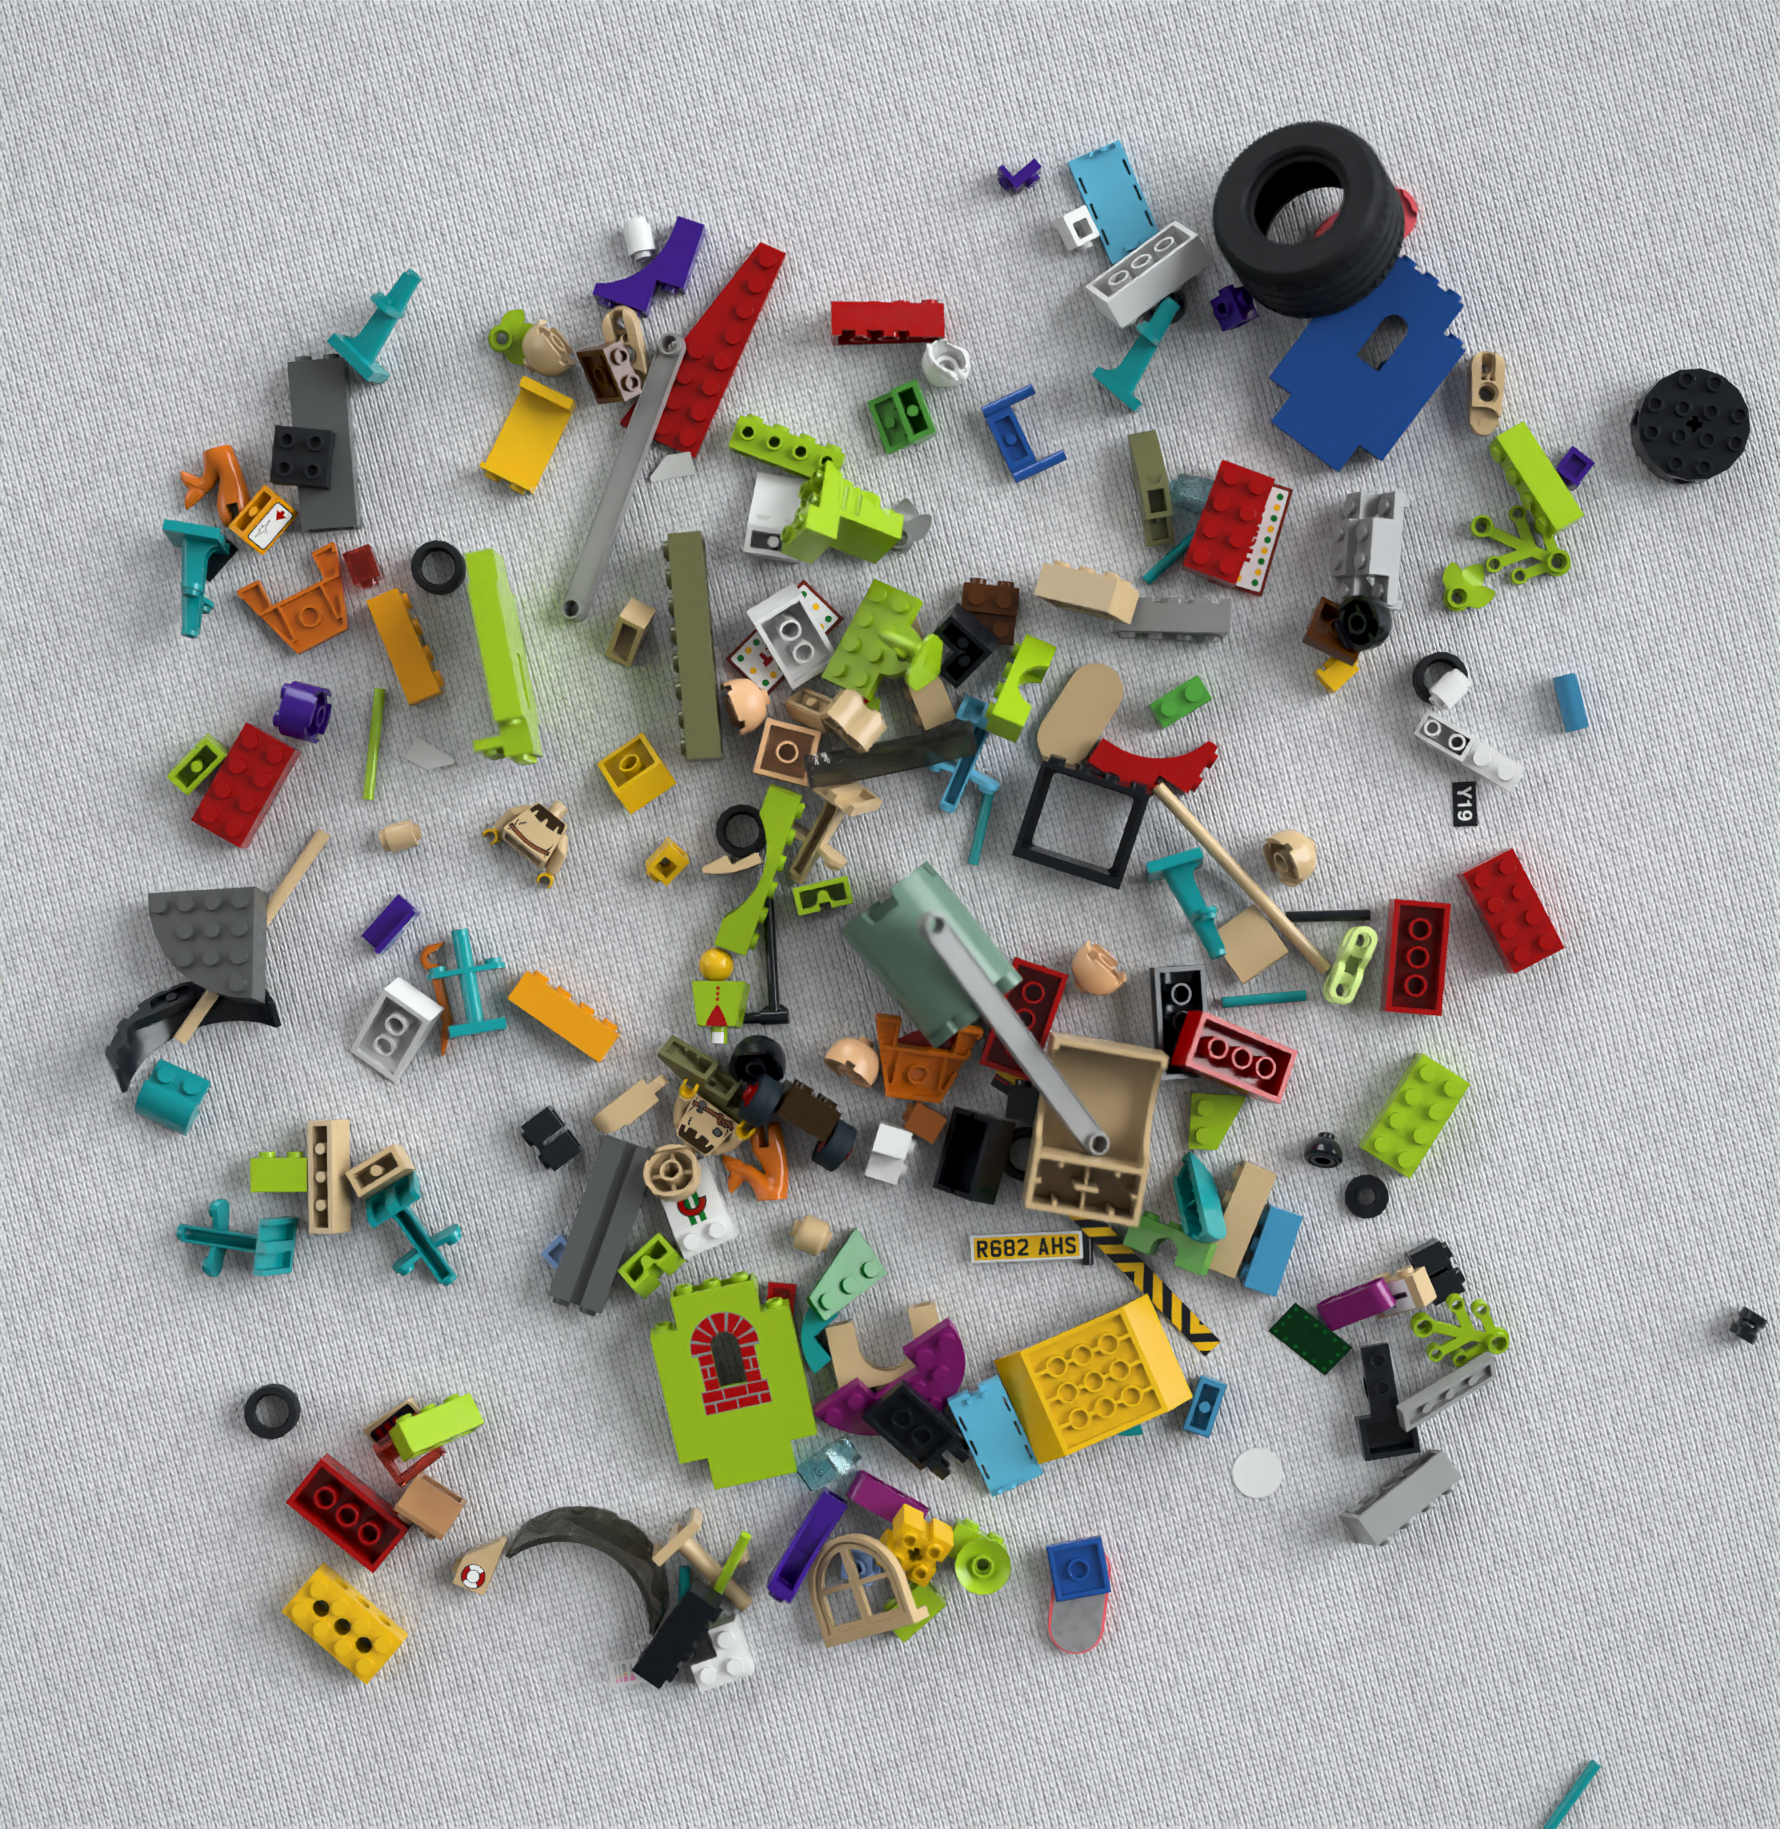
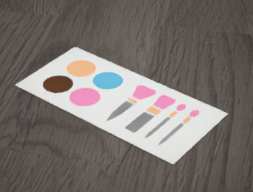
(621, 1673)

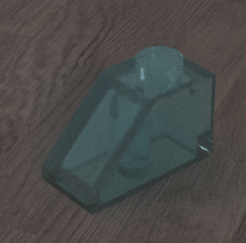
(1190, 492)
(828, 1463)

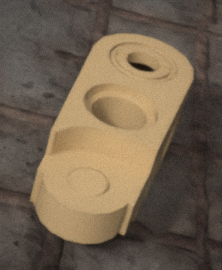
(630, 336)
(1482, 415)
(629, 1105)

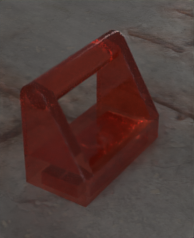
(387, 1453)

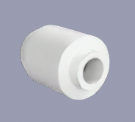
(639, 239)
(1449, 689)

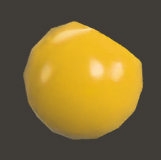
(716, 964)

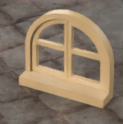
(868, 1623)

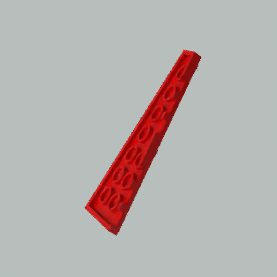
(714, 353)

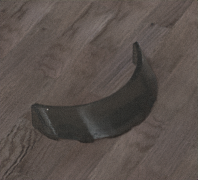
(891, 756)
(610, 1535)

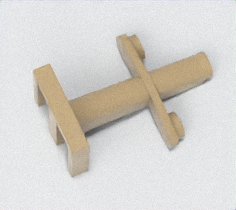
(839, 800)
(682, 1540)

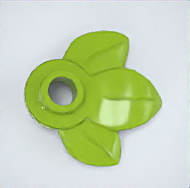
(515, 329)
(1466, 584)

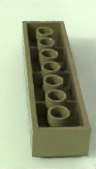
(694, 646)

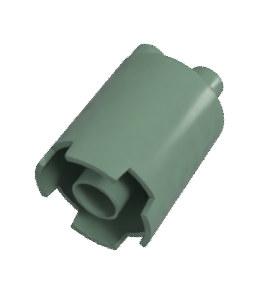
(908, 966)

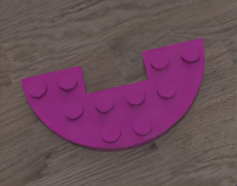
(936, 1375)

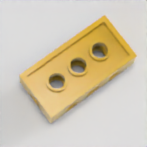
(340, 1641)

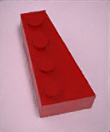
(886, 322)

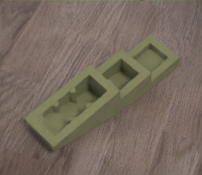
(702, 1069)

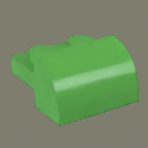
(902, 417)

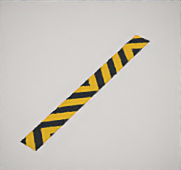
(1149, 1283)

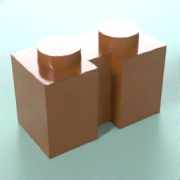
(923, 1121)

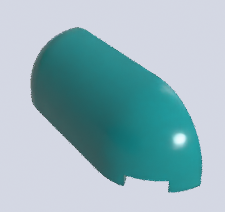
(1198, 1202)

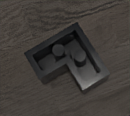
(968, 641)

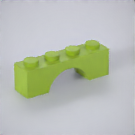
(1011, 710)

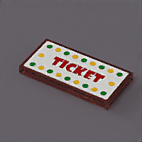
(1263, 546)
(753, 657)

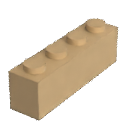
(931, 701)
(327, 1183)
(1241, 1214)

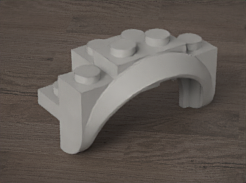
(1369, 546)

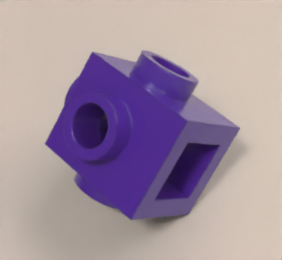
(1233, 307)

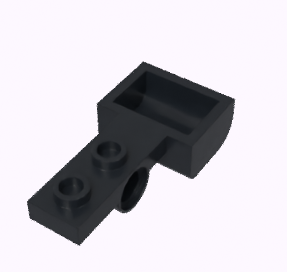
(1380, 1430)

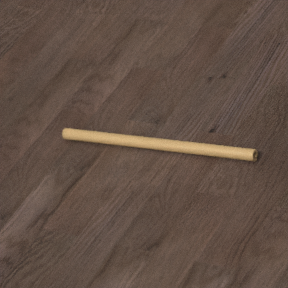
(1241, 878)
(273, 906)

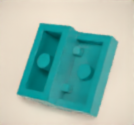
(172, 1097)

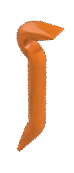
(441, 994)

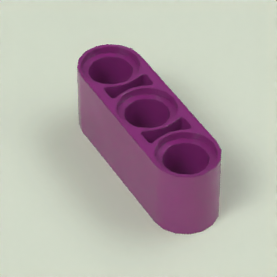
(1356, 1304)
(880, 1496)

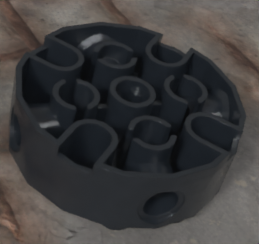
(1713, 410)

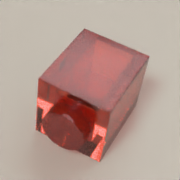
(364, 567)

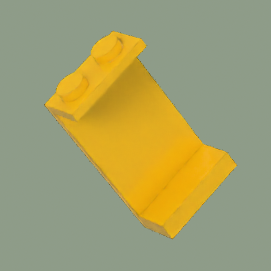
(528, 436)

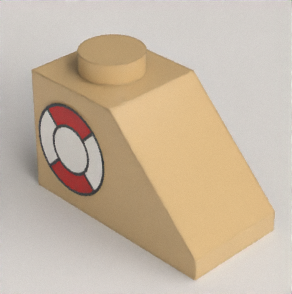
(630, 632)
(478, 1566)

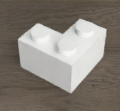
(889, 1152)
(730, 1658)

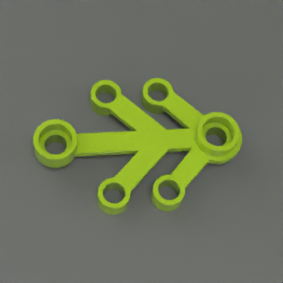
(1524, 548)
(1461, 1334)

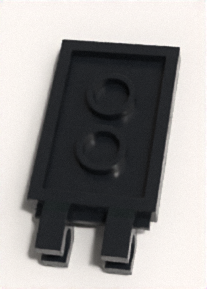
(916, 1429)

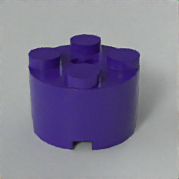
(303, 711)

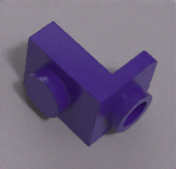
(1027, 176)
(1573, 467)

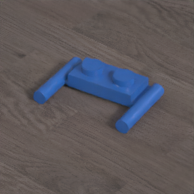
(1011, 438)

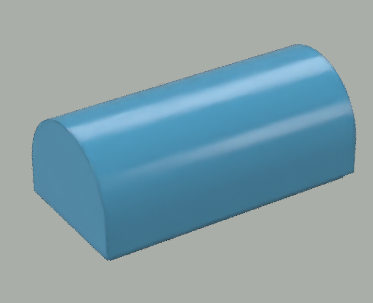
(1571, 702)
(1204, 1406)

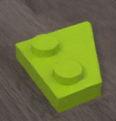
(1211, 1118)

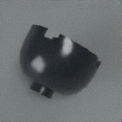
(1363, 622)
(755, 1057)

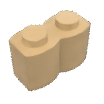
(853, 720)

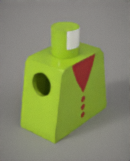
(720, 1006)

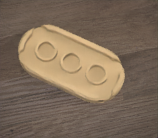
(1080, 713)

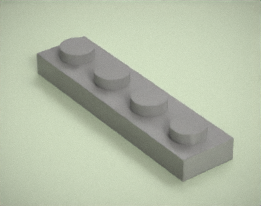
(1446, 1391)

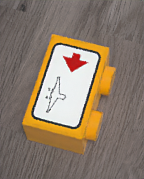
(263, 520)

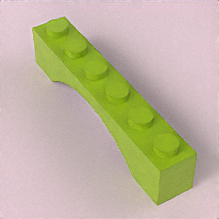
(778, 816)

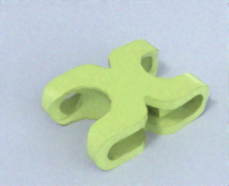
(1349, 965)

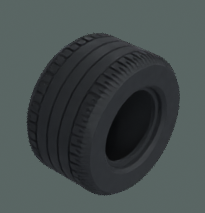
(1342, 261)

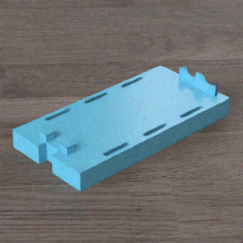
(1113, 200)
(995, 1436)

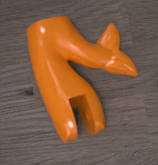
(232, 487)
(772, 1157)

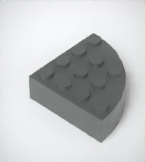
(215, 938)

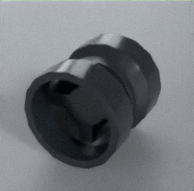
(1745, 1331)

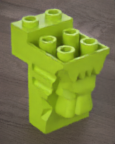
(840, 518)

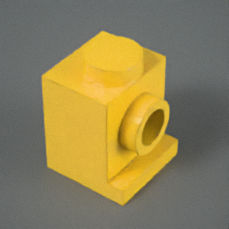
(1335, 674)
(666, 872)

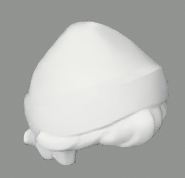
(945, 364)

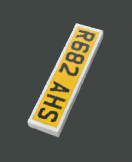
(1026, 1246)

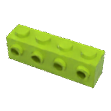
(781, 449)
(1535, 480)

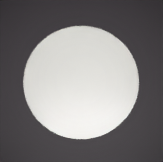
(1257, 1473)

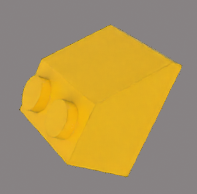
(636, 773)

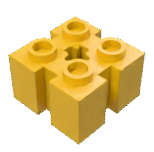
(918, 1543)

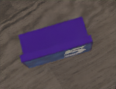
(390, 924)

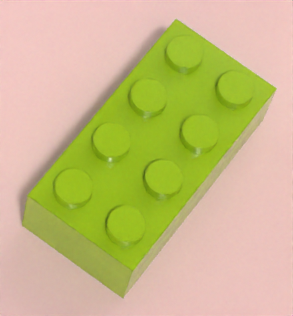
(1414, 1115)

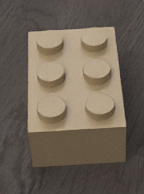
(1087, 592)

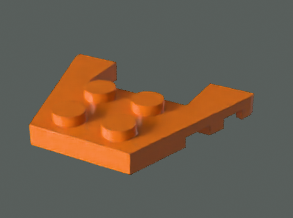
(310, 614)
(917, 1070)

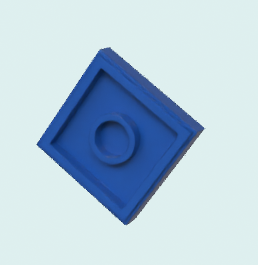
(1078, 1568)

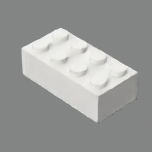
(1149, 274)

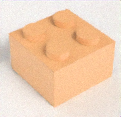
(783, 751)

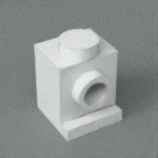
(1077, 229)

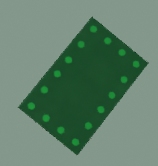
(1310, 1339)

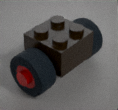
(810, 1113)

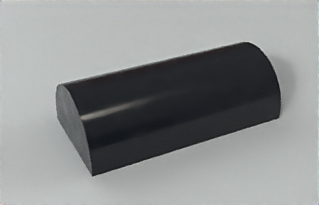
(1173, 994)

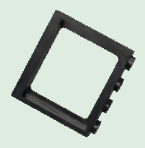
(1027, 850)

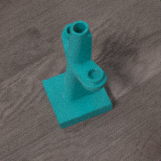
(365, 347)
(1127, 375)
(196, 546)
(1178, 874)
(471, 999)
(396, 1203)
(272, 1244)

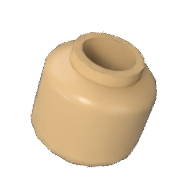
(811, 1235)

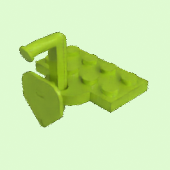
(879, 640)

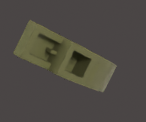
(1152, 488)

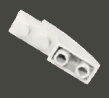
(1469, 752)

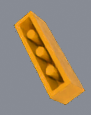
(405, 647)
(564, 1015)

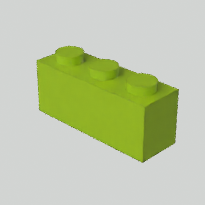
(435, 1426)

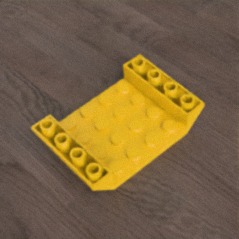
(1093, 1380)

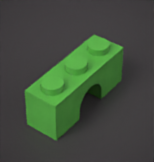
(1151, 1233)

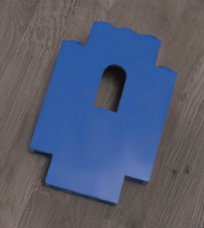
(1346, 402)

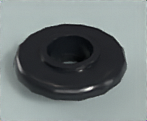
(1353, 1191)

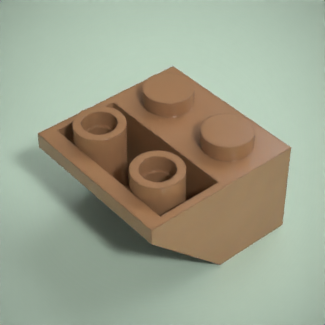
(429, 1506)

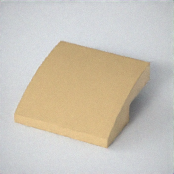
(725, 865)
(1250, 944)

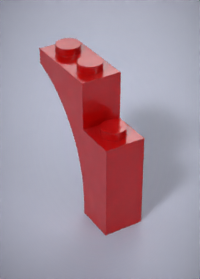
(1179, 771)

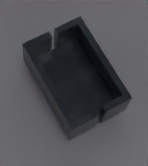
(974, 1155)

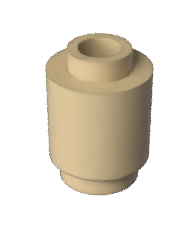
(400, 836)

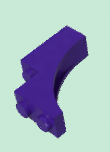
(669, 270)
(805, 1545)

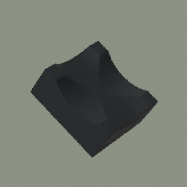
(302, 457)

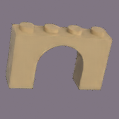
(851, 1363)

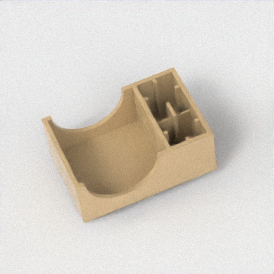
(1120, 1092)

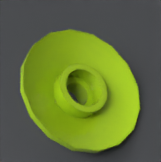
(985, 1580)

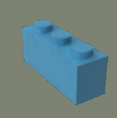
(1270, 1250)

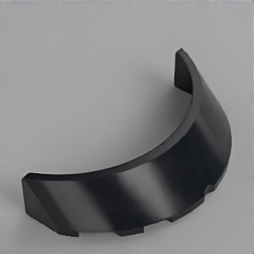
(161, 1018)

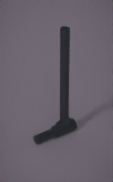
(773, 1013)

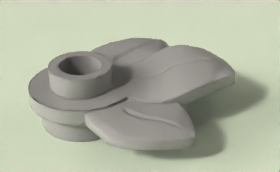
(913, 527)

